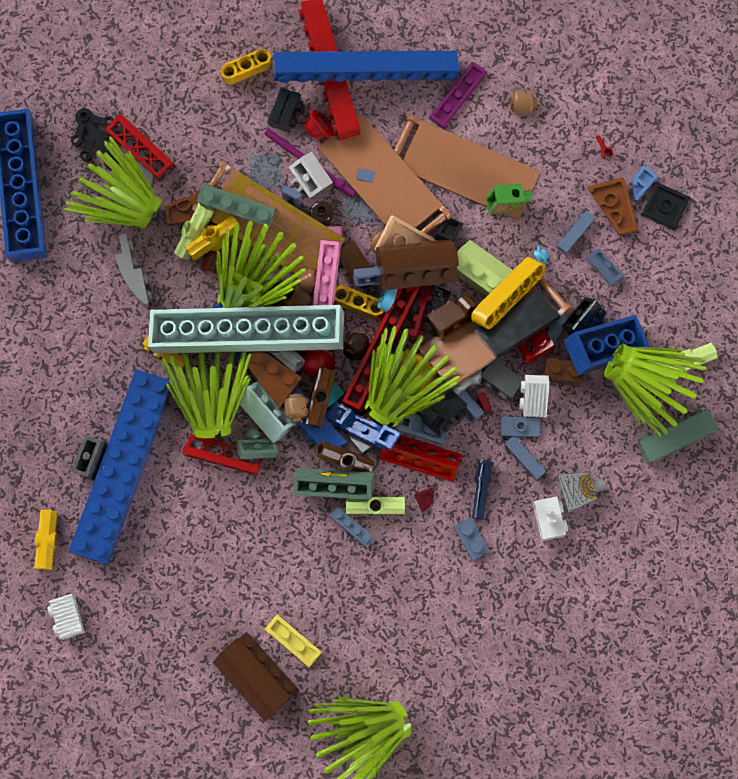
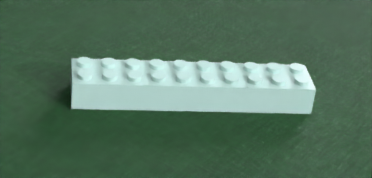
(246, 329)

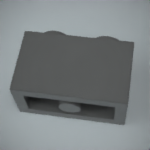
(501, 380)
(89, 457)

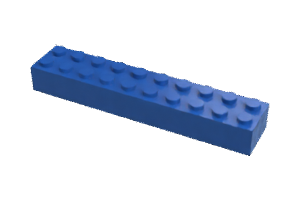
(121, 468)

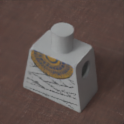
(578, 490)

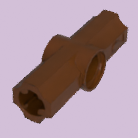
(318, 409)
(335, 455)

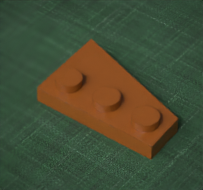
(616, 205)
(181, 210)
(273, 376)

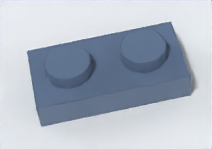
(605, 266)
(471, 539)

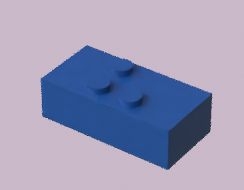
(595, 346)

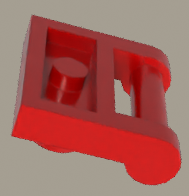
(541, 343)

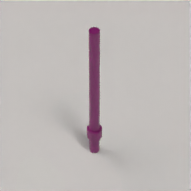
(337, 183)

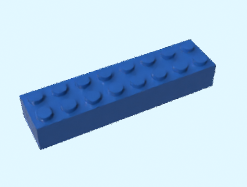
(20, 188)

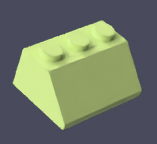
(480, 268)

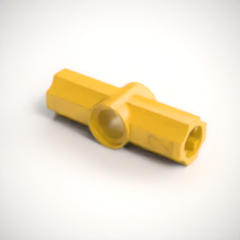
(211, 238)
(45, 539)

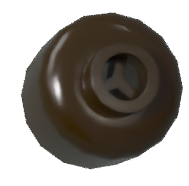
(317, 209)
(356, 346)

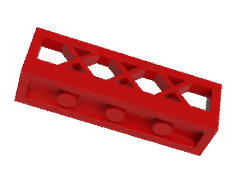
(147, 144)
(218, 459)
(421, 460)

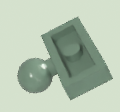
(255, 447)

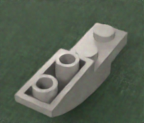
(134, 278)

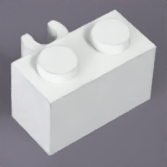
(310, 175)
(549, 518)

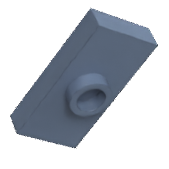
(292, 197)
(520, 426)

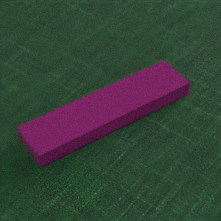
(458, 95)

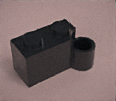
(444, 413)

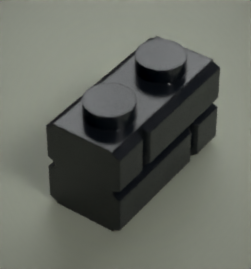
(285, 110)
(586, 315)

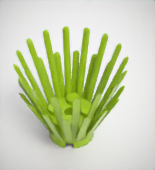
(131, 192)
(246, 287)
(649, 369)
(393, 400)
(208, 409)
(379, 727)

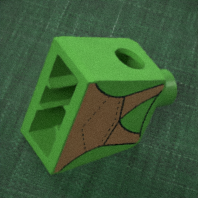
(507, 198)

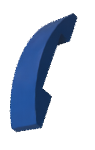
(362, 428)

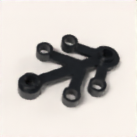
(95, 135)

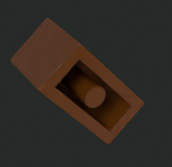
(562, 372)

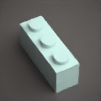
(265, 412)

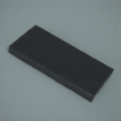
(518, 324)

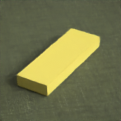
(293, 641)

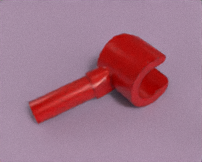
(603, 147)

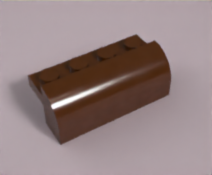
(417, 264)
(255, 676)

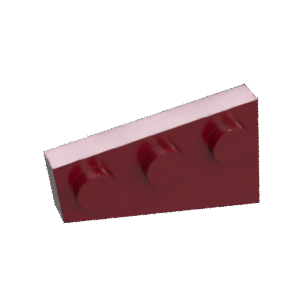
(425, 299)

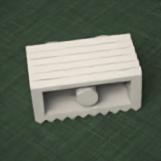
(535, 395)
(66, 617)

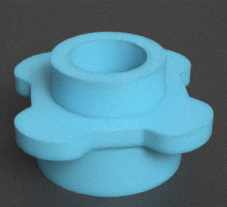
(541, 255)

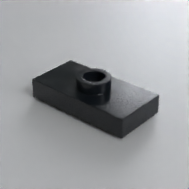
(448, 230)

